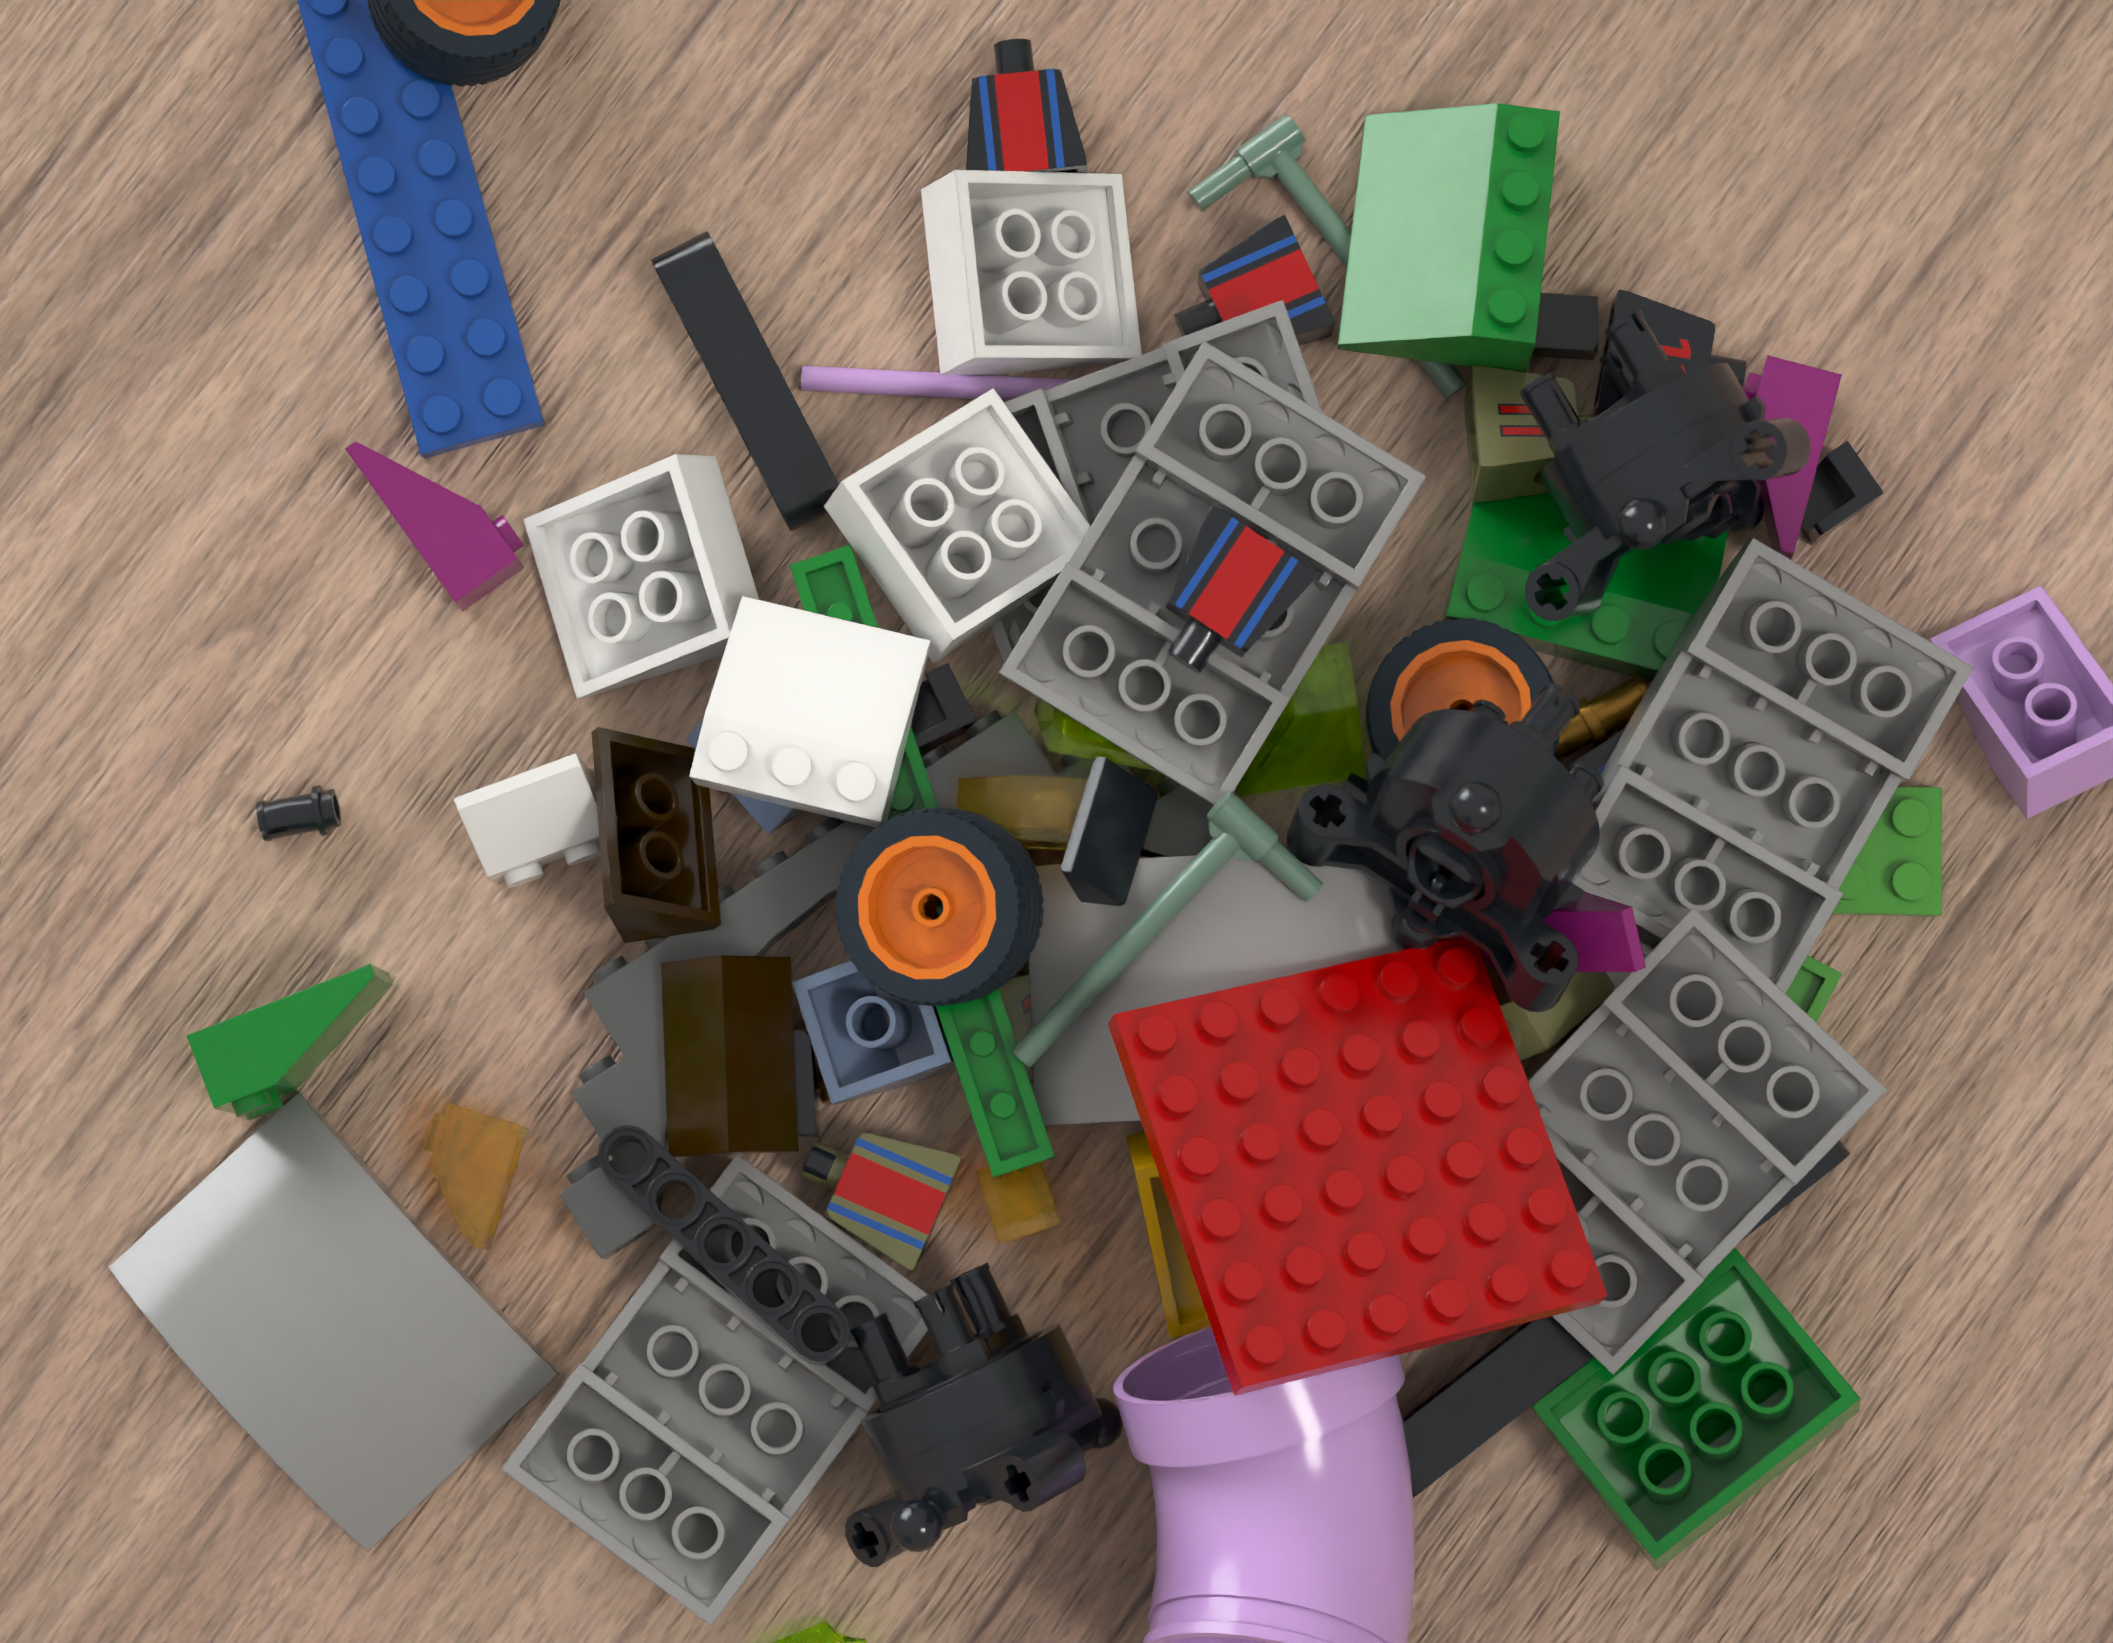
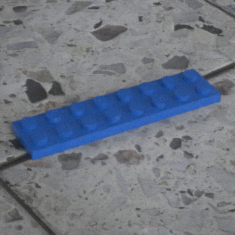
(423, 236)

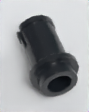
(299, 814)

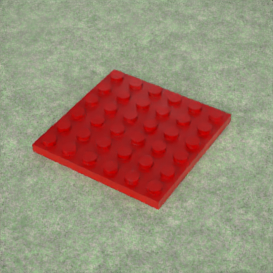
(1355, 1163)

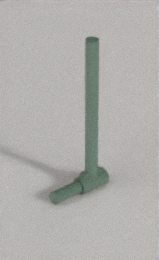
(1276, 154)
(1235, 833)

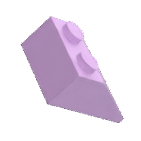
(2035, 701)

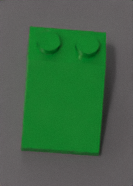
(278, 1046)

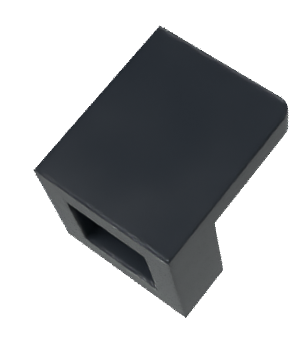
(1838, 493)
(940, 710)

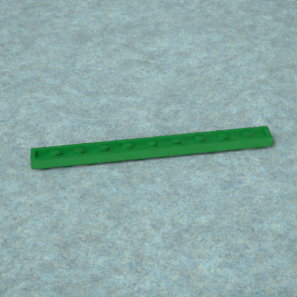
(978, 1029)

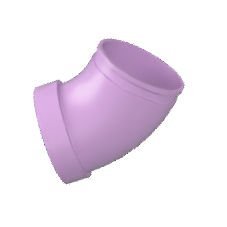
(1273, 1504)

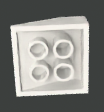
(1029, 271)
(959, 523)
(642, 573)
(810, 712)

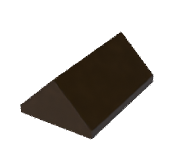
(653, 838)
(729, 1056)

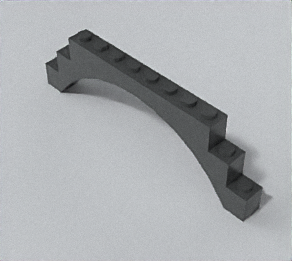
(751, 924)

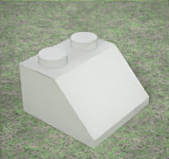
(533, 820)

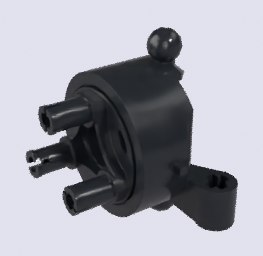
(1653, 467)
(1470, 837)
(976, 1426)

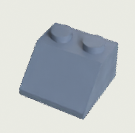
(868, 1037)

